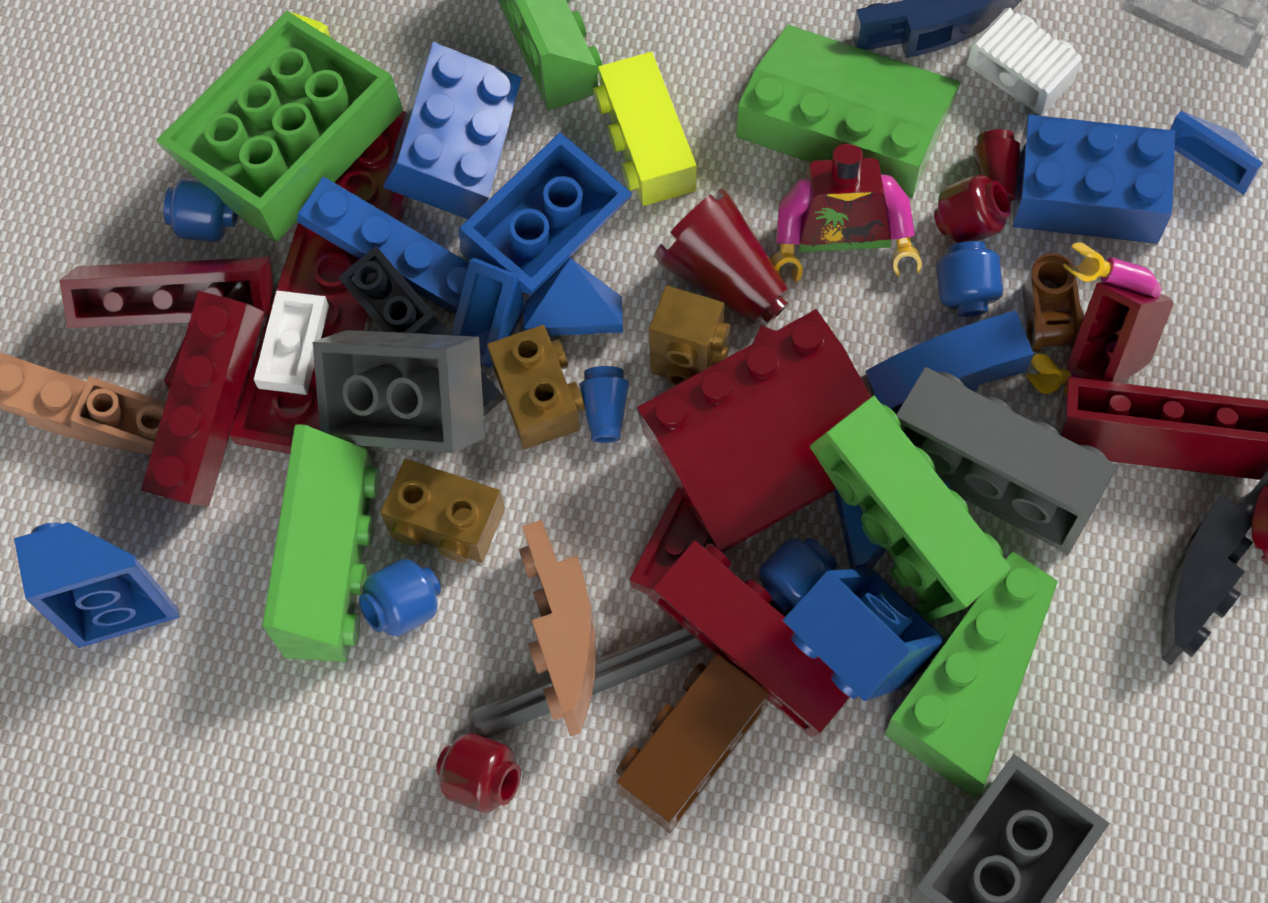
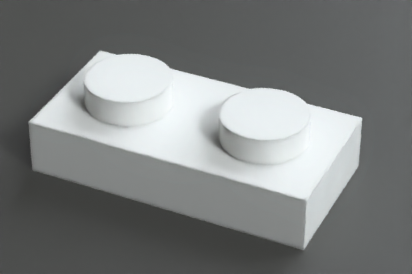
(287, 349)

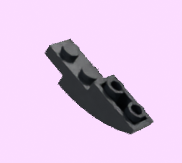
(399, 308)
(1207, 575)

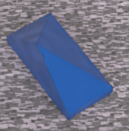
(1216, 151)
(574, 304)
(488, 306)

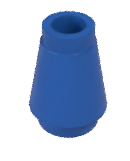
(604, 400)

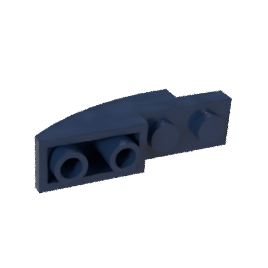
(924, 24)

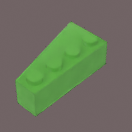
(910, 511)
(969, 689)

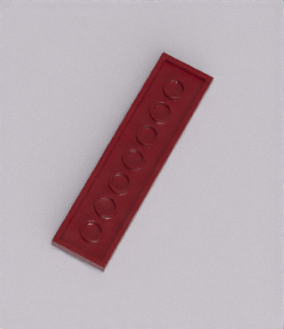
(312, 267)

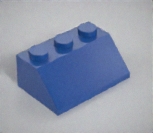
(543, 214)
(88, 585)

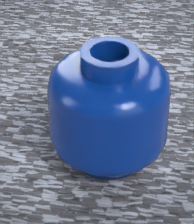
(197, 211)
(969, 278)
(794, 571)
(399, 597)

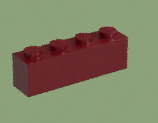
(160, 290)
(203, 399)
(1167, 427)
(749, 634)

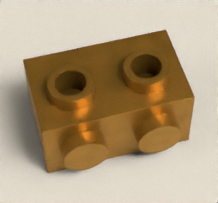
(686, 335)
(535, 386)
(442, 511)

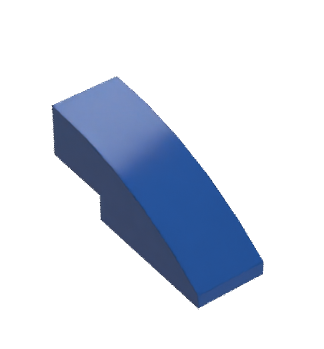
(971, 353)

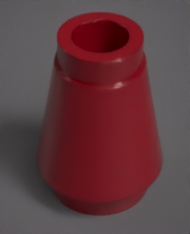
(998, 158)

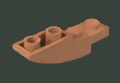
(79, 409)
(563, 631)

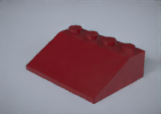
(746, 425)

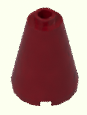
(725, 260)

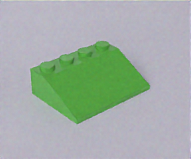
(828, 94)
(282, 122)

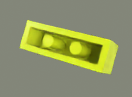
(645, 129)

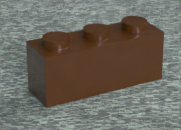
(691, 741)

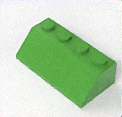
(554, 49)
(321, 547)

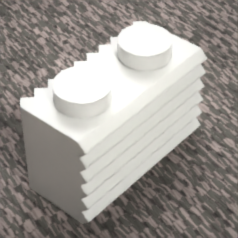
(1024, 60)

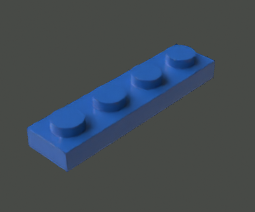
(361, 226)

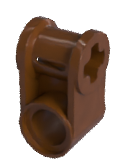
(1052, 314)

